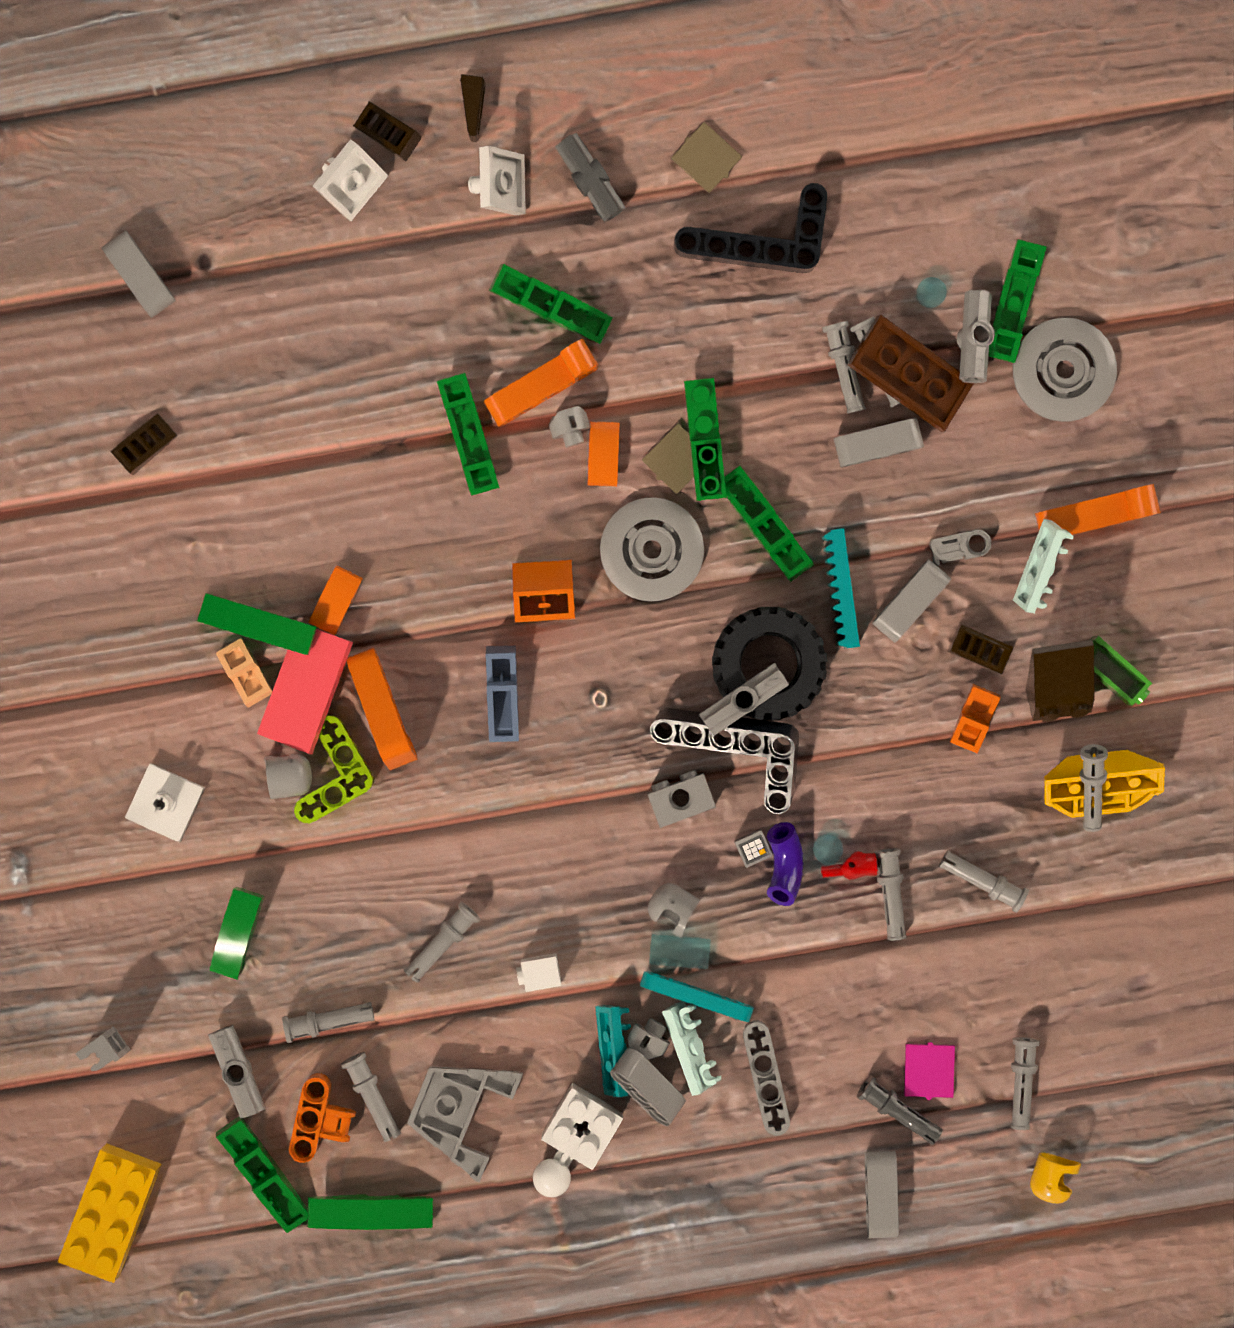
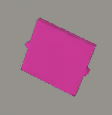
(929, 1070)

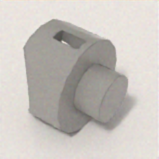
(569, 426)
(640, 1034)

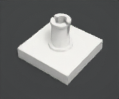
(350, 180)
(500, 181)
(164, 802)

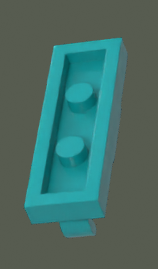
(611, 1044)

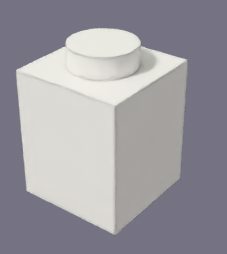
(539, 972)

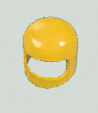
(1049, 1175)

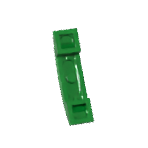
(1015, 299)
(468, 434)

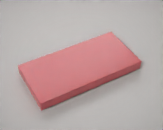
(305, 692)

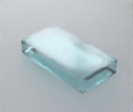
(679, 952)

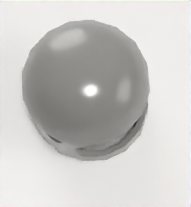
(288, 776)
(674, 904)

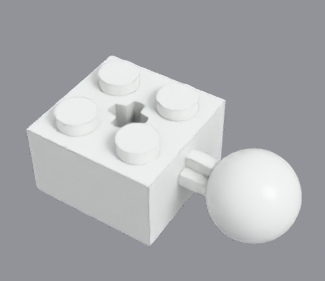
(578, 1105)

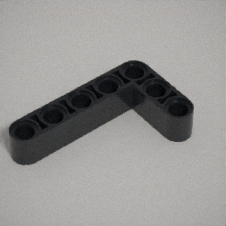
(762, 244)
(739, 744)

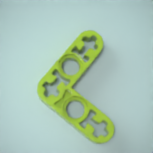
(346, 771)

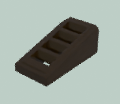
(473, 98)
(403, 141)
(128, 443)
(958, 638)

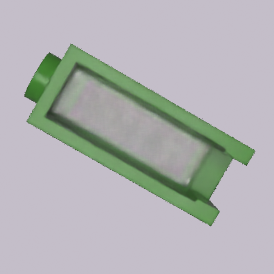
(1119, 674)

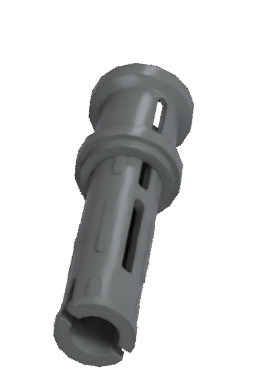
(888, 1103)

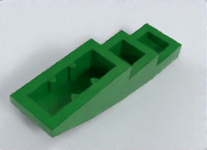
(550, 304)
(766, 524)
(257, 624)
(263, 1174)
(370, 1212)

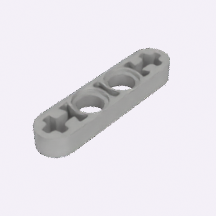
(763, 1078)

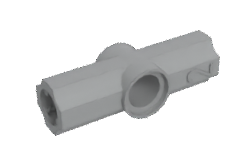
(973, 352)
(760, 687)
(229, 1053)

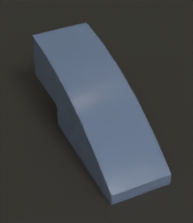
(502, 693)

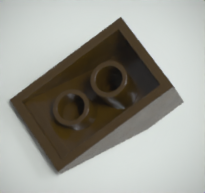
(1061, 681)

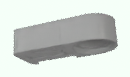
(956, 546)

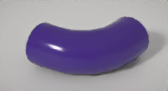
(787, 863)

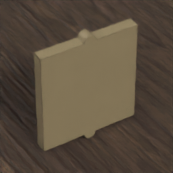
(706, 157)
(672, 459)

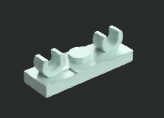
(1040, 566)
(689, 1047)

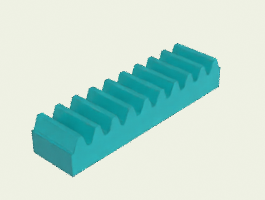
(843, 588)

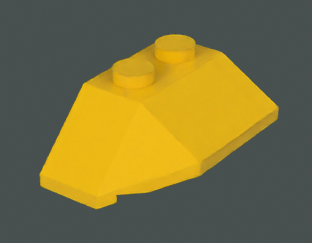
(1128, 785)

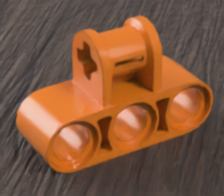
(328, 1119)

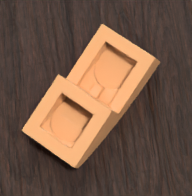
(244, 672)

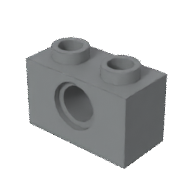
(698, 802)

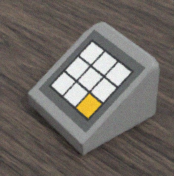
(753, 848)

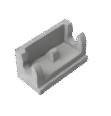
(107, 1047)

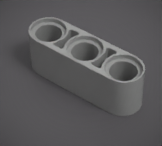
(138, 274)
(878, 442)
(911, 600)
(647, 1086)
(881, 1194)

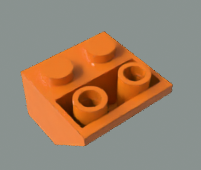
(543, 591)

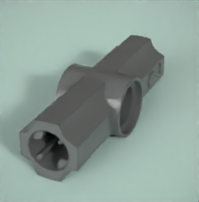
(590, 177)

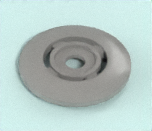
(1074, 396)
(680, 549)

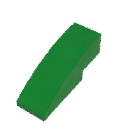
(236, 932)

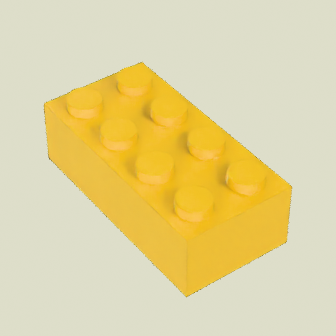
(109, 1213)

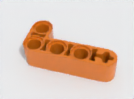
(542, 383)
(1104, 510)
(380, 709)

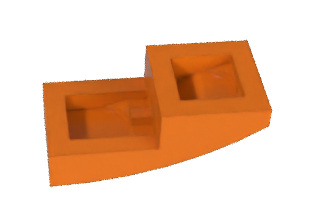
(603, 453)
(335, 600)
(975, 718)

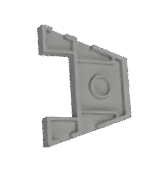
(448, 1104)

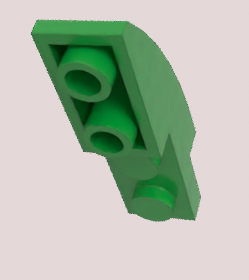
(705, 439)

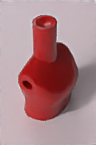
(854, 867)

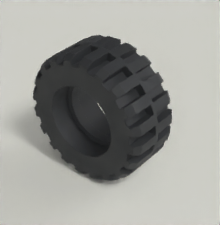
(791, 628)

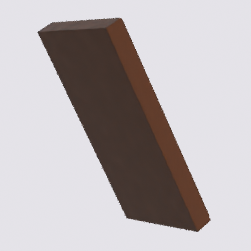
(910, 373)

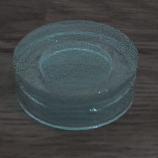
(931, 292)
(827, 849)

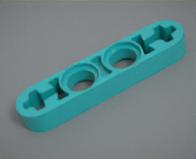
(696, 996)

